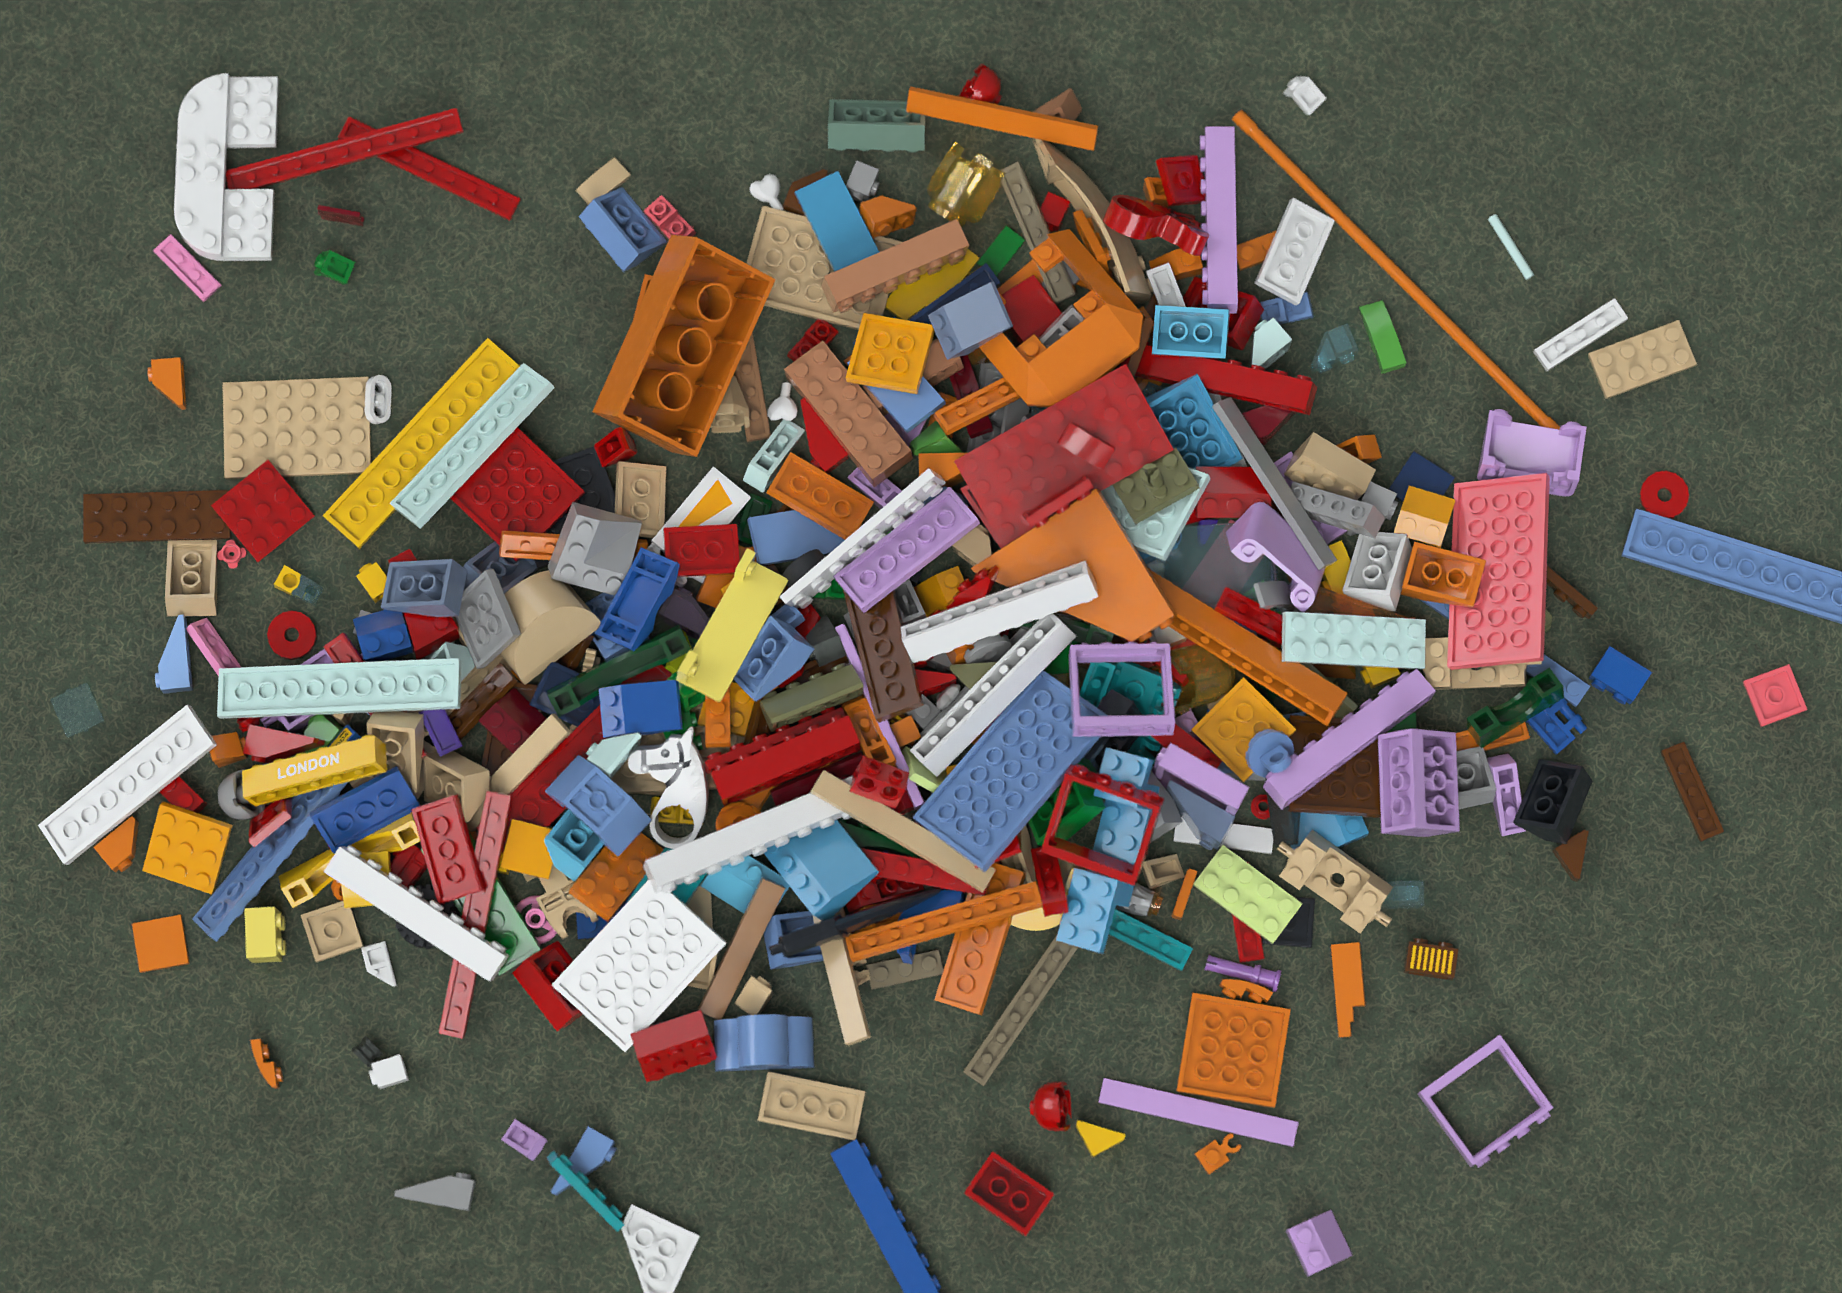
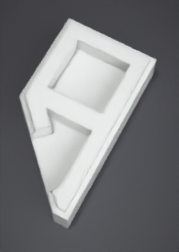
(379, 963)

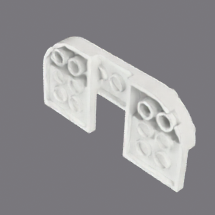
(214, 117)

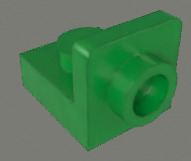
(333, 266)

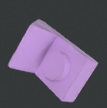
(524, 1140)

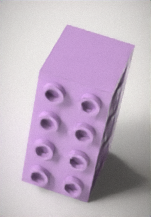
(1418, 783)

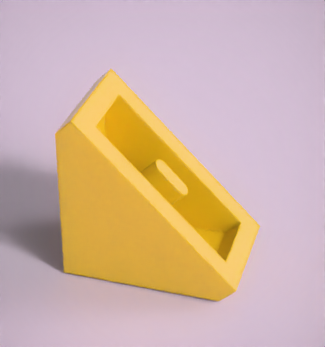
(1098, 1138)

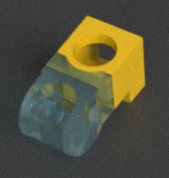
(298, 585)

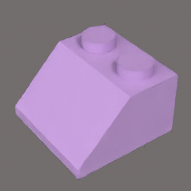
(1319, 1243)

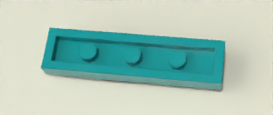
(1149, 940)
(580, 1184)

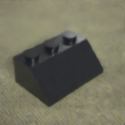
(1112, 705)
(1553, 800)

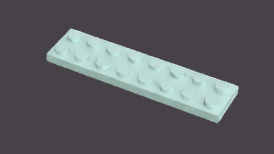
(472, 445)

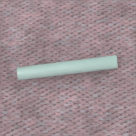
(1511, 247)

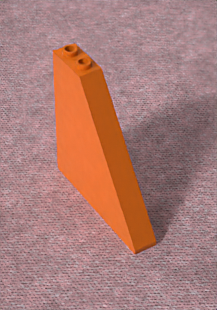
(1089, 531)

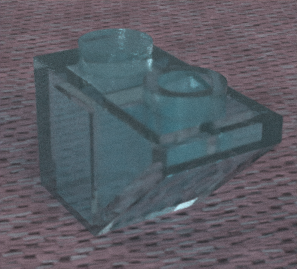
(1335, 347)

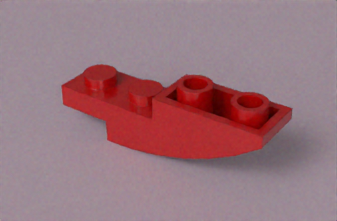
(972, 590)

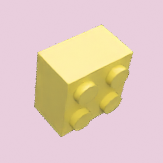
(263, 934)

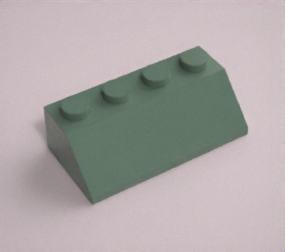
(874, 126)

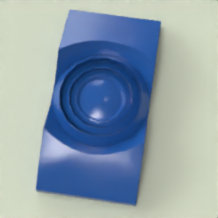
(639, 599)

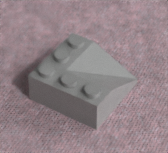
(594, 549)

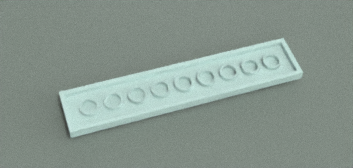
(339, 688)

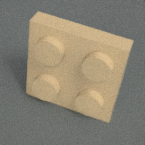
(331, 931)

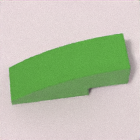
(1382, 337)

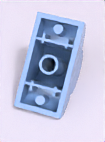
(763, 1043)

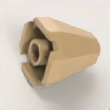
(732, 411)

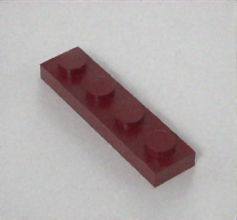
(964, 384)

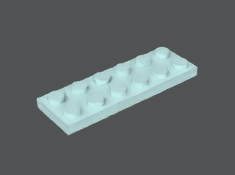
(1353, 640)

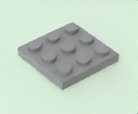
(486, 619)

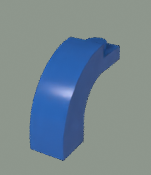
(941, 900)

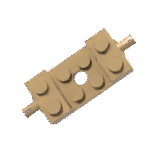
(1443, 678)
(1357, 897)

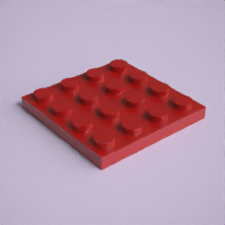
(517, 490)

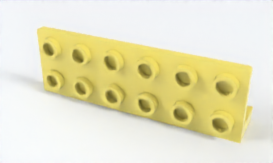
(732, 628)

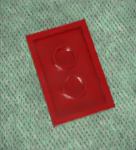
(703, 549)

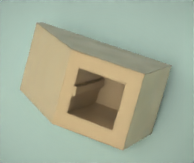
(754, 996)

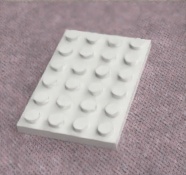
(638, 964)

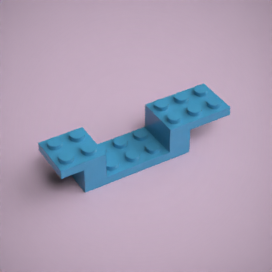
(1119, 835)

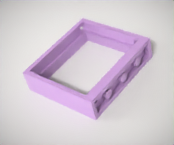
(1122, 725)
(1199, 778)
(1518, 1130)

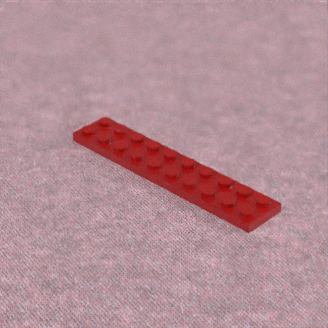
(529, 799)

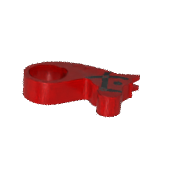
(1147, 220)

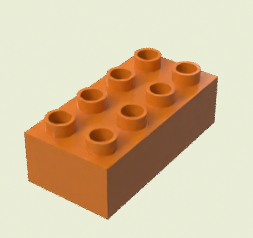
(684, 345)

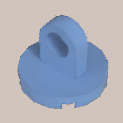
(1269, 752)

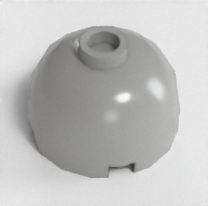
(231, 798)

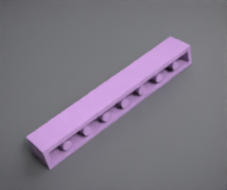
(1220, 218)
(1349, 738)

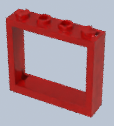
(1089, 858)

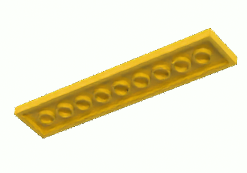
(367, 500)

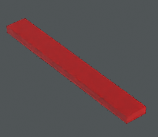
(443, 175)

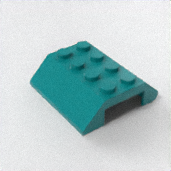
(1135, 683)

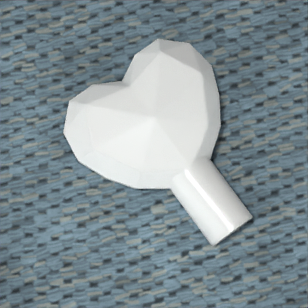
(767, 191)
(783, 406)
(947, 696)

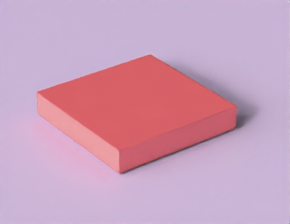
(1775, 695)

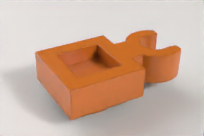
(1215, 1156)

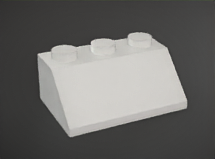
(1378, 569)

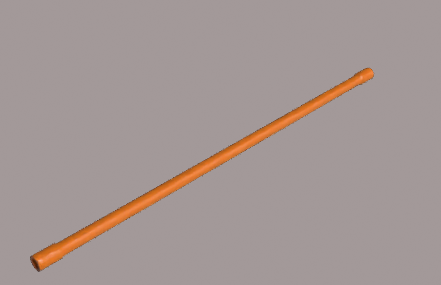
(1250, 128)

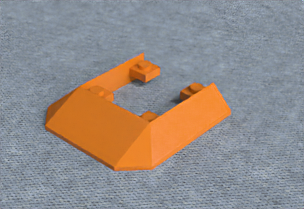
(1087, 351)

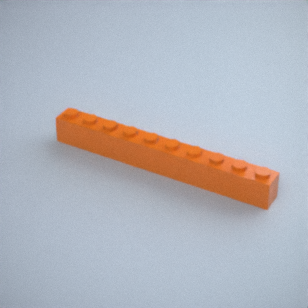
(1251, 655)

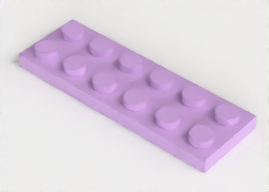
(906, 549)

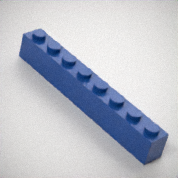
(883, 1220)

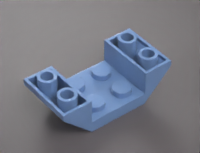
(599, 804)

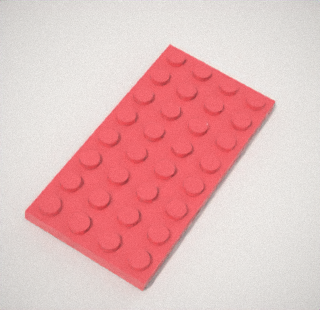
(1509, 529)

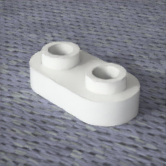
(378, 400)

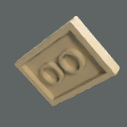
(641, 495)

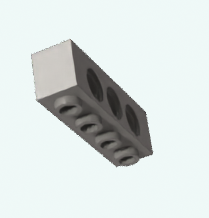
(1339, 510)

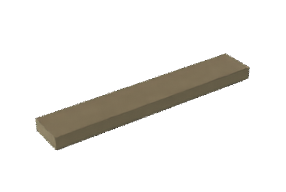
(1035, 229)

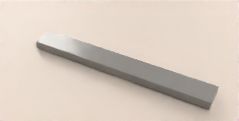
(1274, 483)

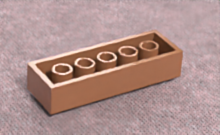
(895, 266)
(848, 414)

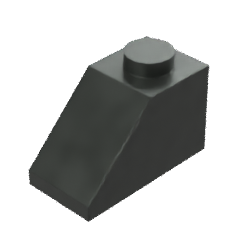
(825, 642)

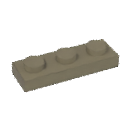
(896, 972)

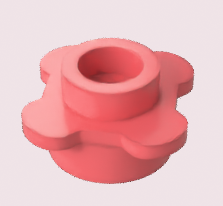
(224, 554)

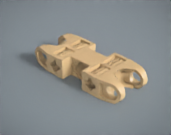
(558, 903)

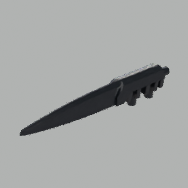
(839, 926)

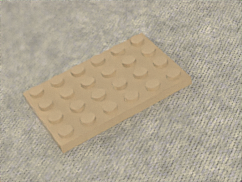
(793, 256)
(297, 426)

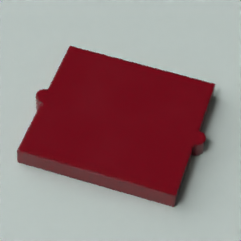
(340, 215)

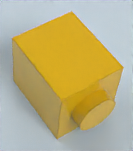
(373, 580)

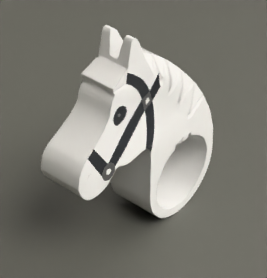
(683, 772)

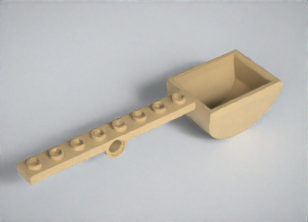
(550, 625)

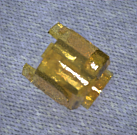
(963, 187)
(1207, 677)

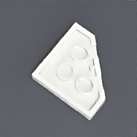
(657, 1249)

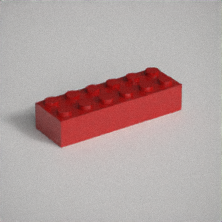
(786, 760)

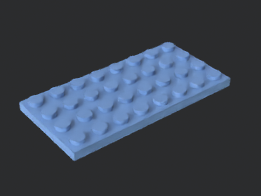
(1008, 773)

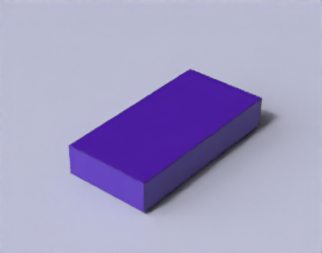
(441, 731)

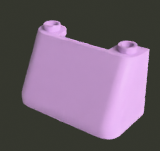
(1528, 449)
(1268, 533)

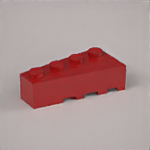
(426, 632)

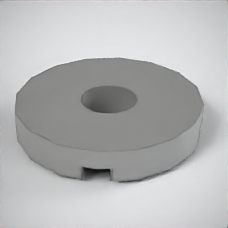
(988, 649)

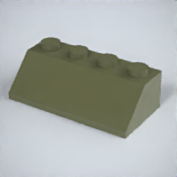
(811, 697)

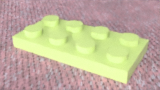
(1247, 894)

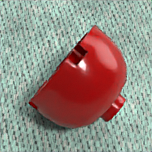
(983, 87)
(1051, 1106)

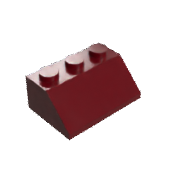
(512, 721)

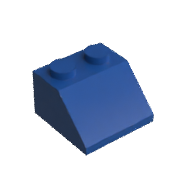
(382, 636)
(1619, 676)

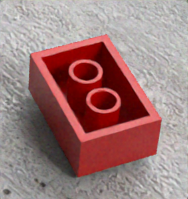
(673, 1046)
(1008, 1194)

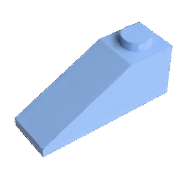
(175, 662)

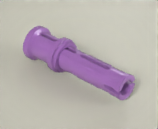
(1253, 974)

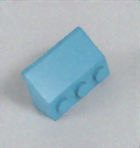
(1190, 331)
(572, 845)
(738, 882)

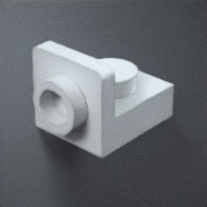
(1304, 94)

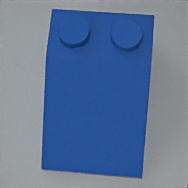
(640, 708)

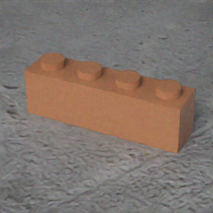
(935, 370)

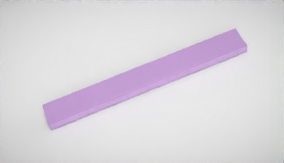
(854, 659)
(1198, 1112)

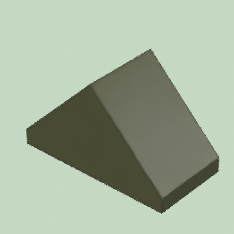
(971, 673)

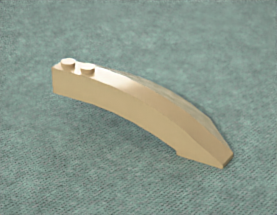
(1085, 195)

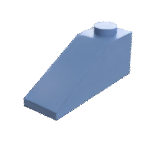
(587, 1156)

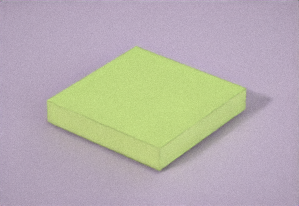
(920, 774)

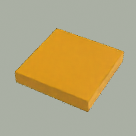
(526, 850)

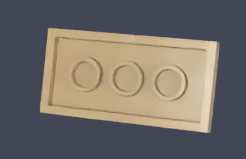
(1642, 359)
(811, 1106)

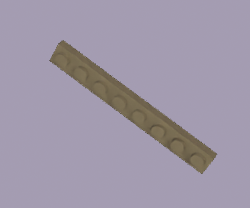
(1019, 1011)

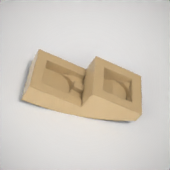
(603, 181)

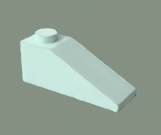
(772, 455)

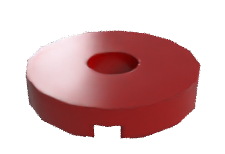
(1670, 482)
(297, 648)

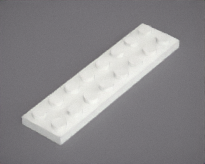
(871, 532)
(127, 785)

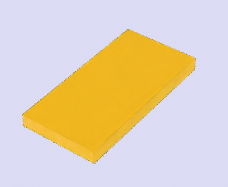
(913, 297)

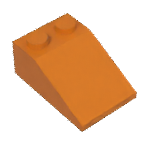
(943, 465)
(1442, 576)

